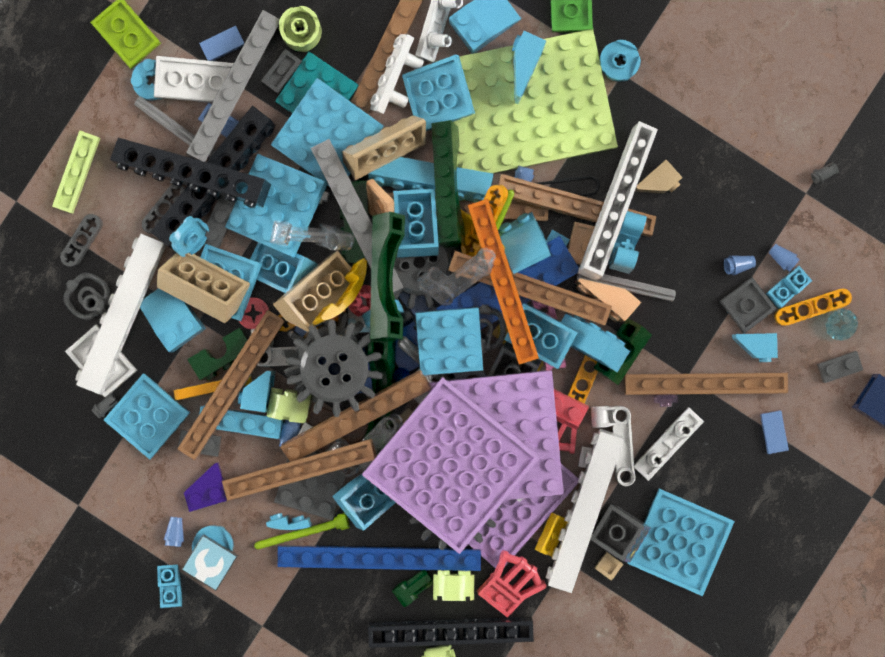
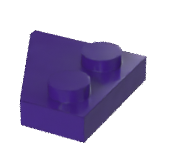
(206, 490)

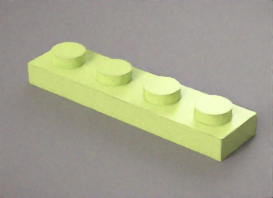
(76, 172)

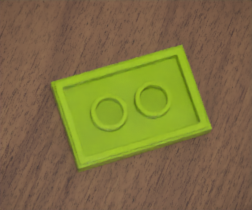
(125, 33)

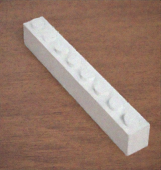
(617, 201)
(120, 315)
(585, 510)

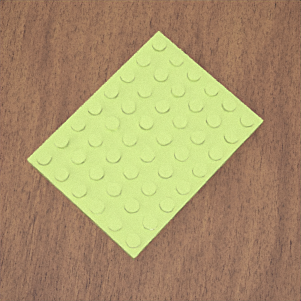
(557, 118)

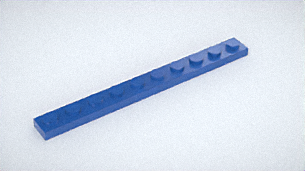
(379, 558)

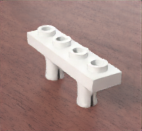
(432, 33)
(388, 80)
(668, 443)

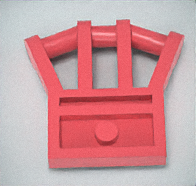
(569, 413)
(502, 594)

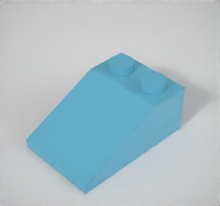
(483, 22)
(527, 53)
(523, 242)
(279, 268)
(171, 319)
(549, 336)
(362, 502)

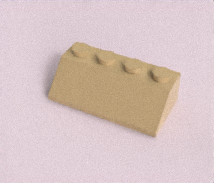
(385, 146)
(202, 285)
(314, 291)

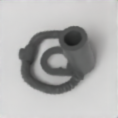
(93, 303)
(485, 340)

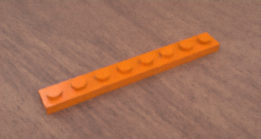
(504, 283)

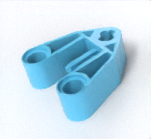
(623, 255)

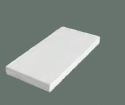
(189, 78)

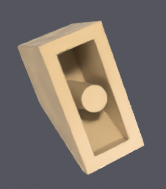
(660, 180)

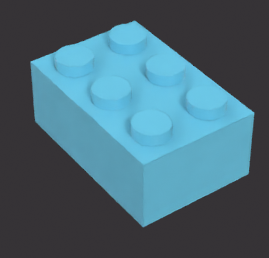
(420, 222)
(596, 343)

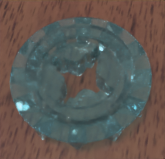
(846, 330)

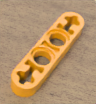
(490, 195)
(813, 309)
(583, 374)
(199, 389)

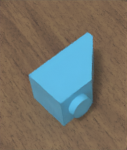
(758, 345)

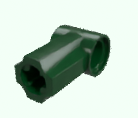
(409, 590)

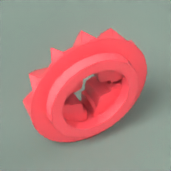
(260, 306)
(356, 306)

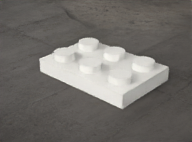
(121, 371)

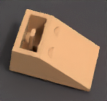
(620, 299)

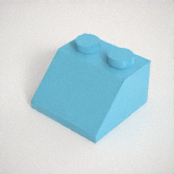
(257, 393)

